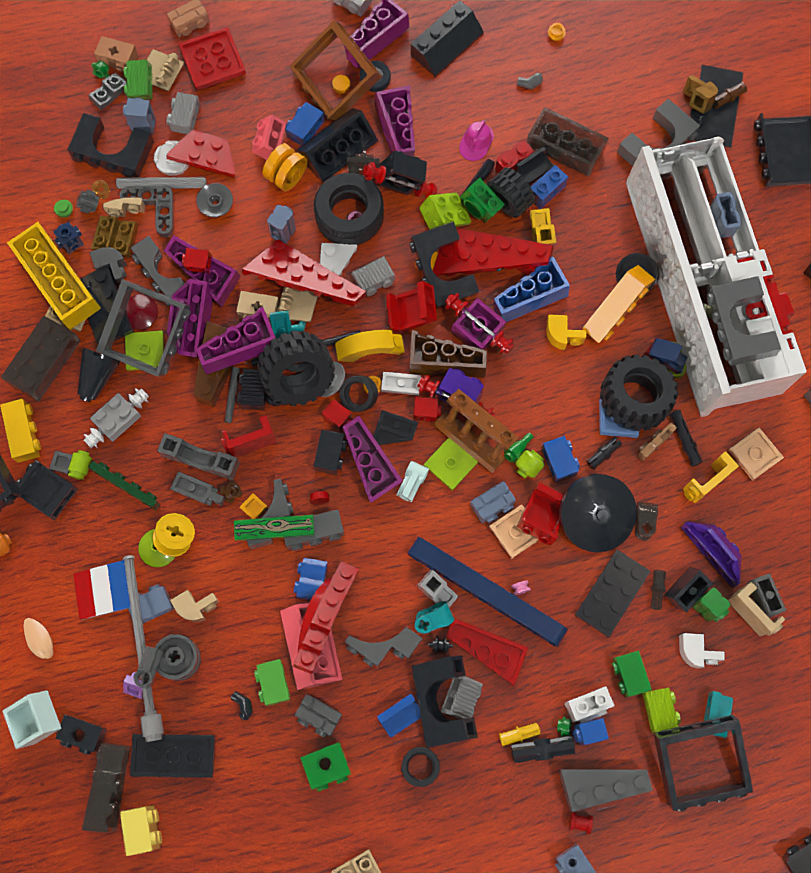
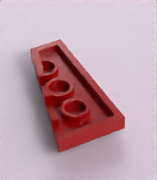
(493, 651)

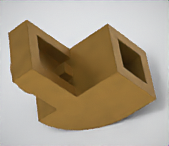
(701, 93)

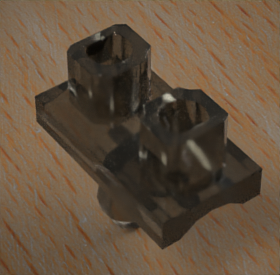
(357, 163)

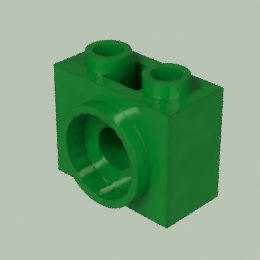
(481, 201)
(337, 772)

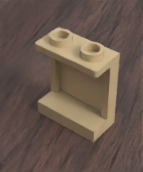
(752, 613)

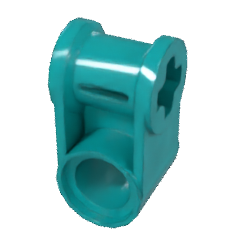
(436, 616)

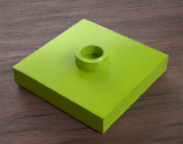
(145, 347)
(450, 464)

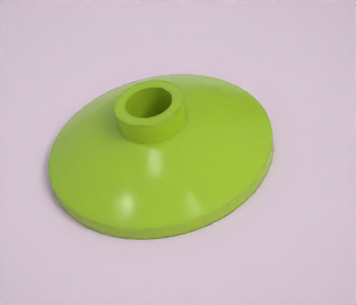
(151, 556)

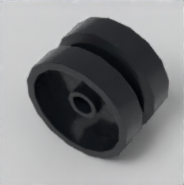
(643, 261)

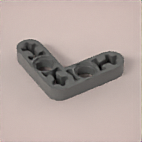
(160, 203)

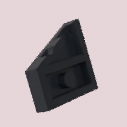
(394, 429)

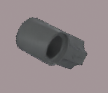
(149, 665)

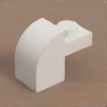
(693, 653)

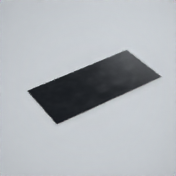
(721, 120)

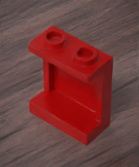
(412, 308)
(250, 441)
(542, 514)

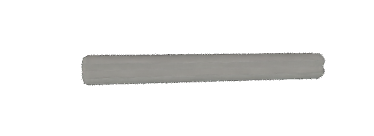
(172, 182)

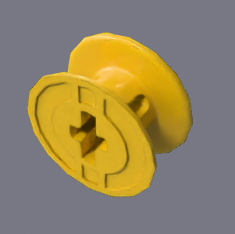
(171, 545)

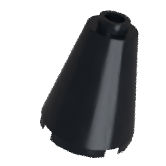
(94, 374)

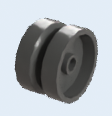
(189, 657)

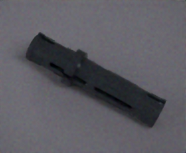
(687, 441)

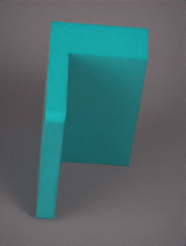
(718, 706)

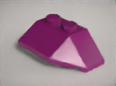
(198, 296)

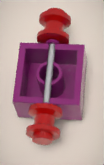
(478, 325)

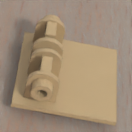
(164, 69)
(299, 304)

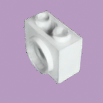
(589, 705)

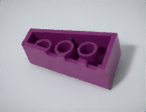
(396, 118)
(221, 277)
(372, 463)

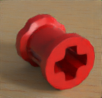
(581, 822)

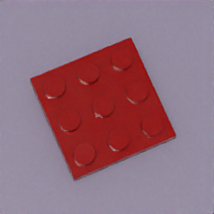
(212, 58)

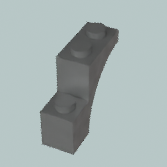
(278, 508)
(374, 653)

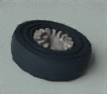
(384, 82)

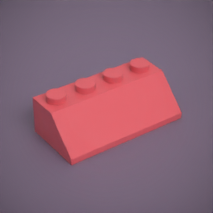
(327, 667)

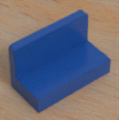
(400, 715)

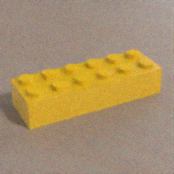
(53, 276)

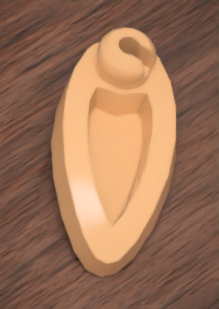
(38, 639)

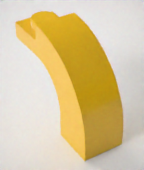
(367, 343)

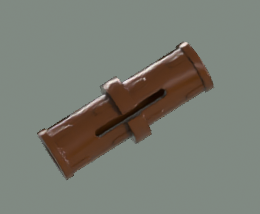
(729, 95)

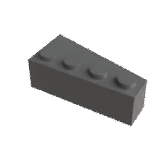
(597, 787)

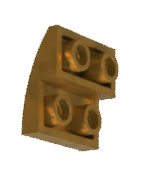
(115, 234)

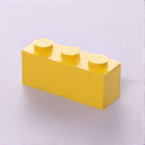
(20, 430)

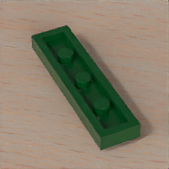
(132, 489)

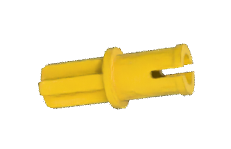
(519, 734)

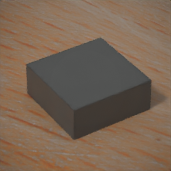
(60, 462)

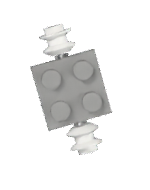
(115, 417)

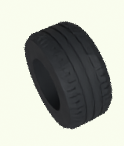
(349, 187)

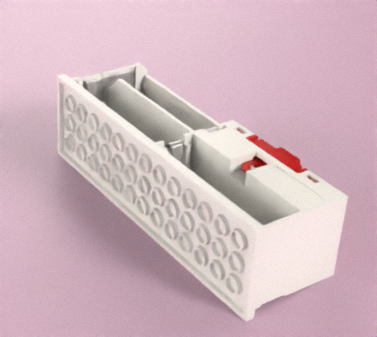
(681, 281)

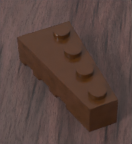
(436, 356)
(210, 386)

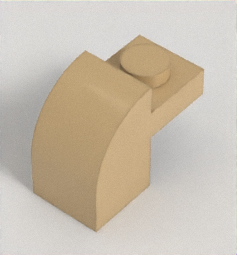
(192, 610)

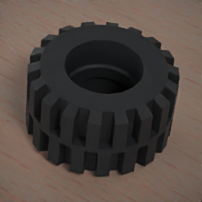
(512, 191)

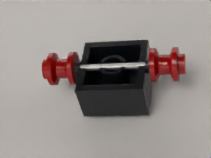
(401, 174)

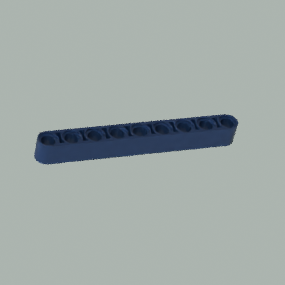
(487, 591)

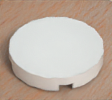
(167, 166)

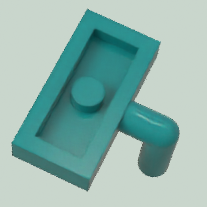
(282, 323)

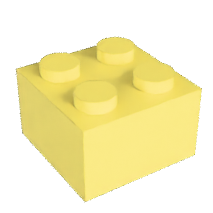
(141, 830)

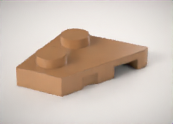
(658, 439)

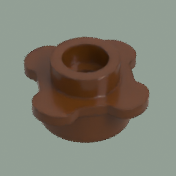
(232, 485)

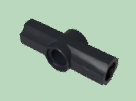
(543, 749)

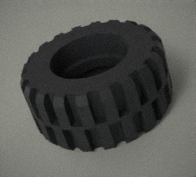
(290, 350)
(650, 375)

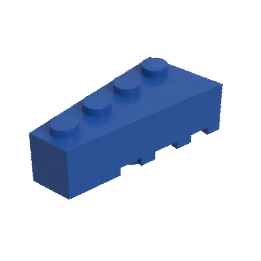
(533, 292)

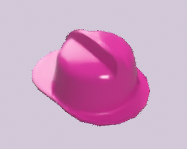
(476, 141)

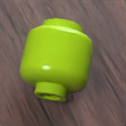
(529, 464)

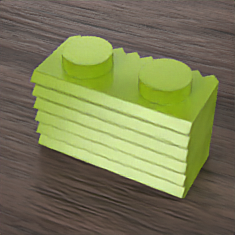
(661, 709)

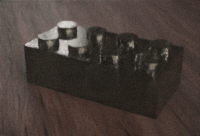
(567, 141)
(41, 358)

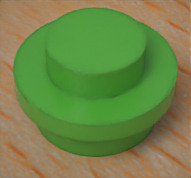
(63, 208)

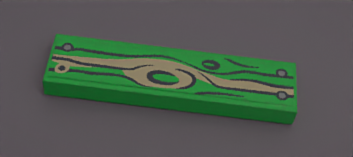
(273, 527)

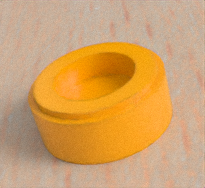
(341, 84)

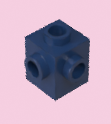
(68, 237)

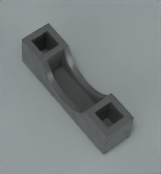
(149, 256)
(185, 453)

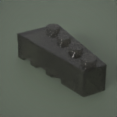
(106, 788)

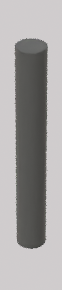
(232, 395)

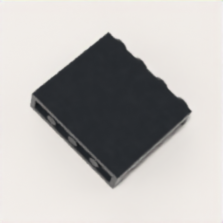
(784, 149)

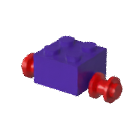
(453, 381)

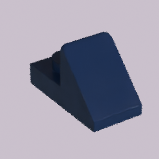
(668, 354)

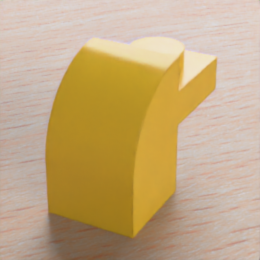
(542, 229)
(559, 335)

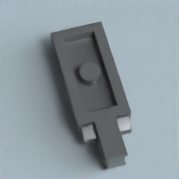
(196, 490)

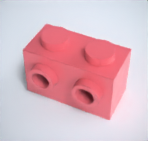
(268, 136)

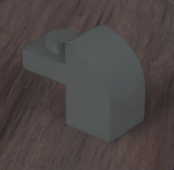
(112, 258)

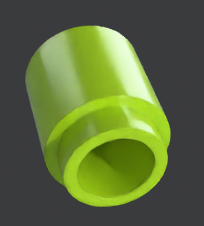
(79, 465)

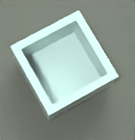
(31, 719)

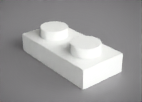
(400, 383)

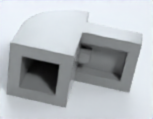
(436, 588)

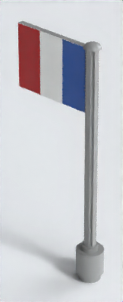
(112, 590)

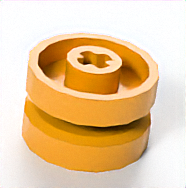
(284, 167)

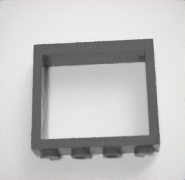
(115, 318)

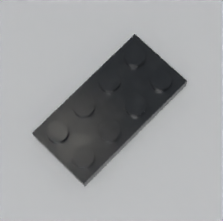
(104, 290)
(612, 593)
(173, 756)

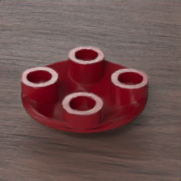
(141, 311)

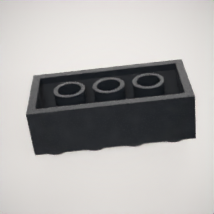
(446, 38)
(341, 139)

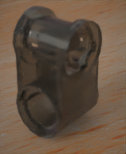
(646, 517)

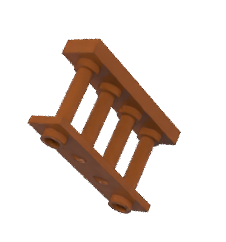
(467, 439)

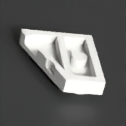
(336, 256)

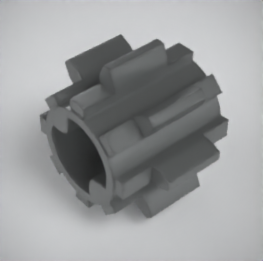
(87, 201)

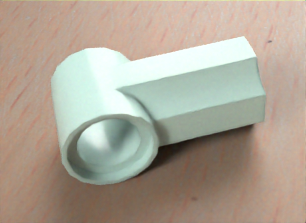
(413, 478)

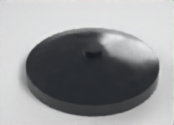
(597, 513)

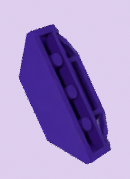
(717, 549)

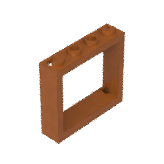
(314, 50)

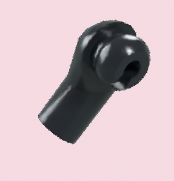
(245, 705)

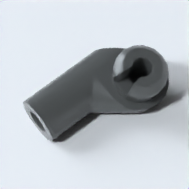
(531, 82)

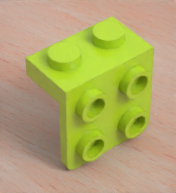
(443, 209)

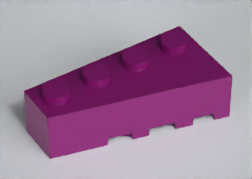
(379, 29)
(237, 343)

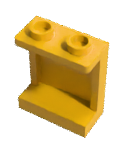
(723, 465)

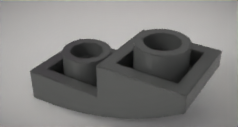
(108, 92)

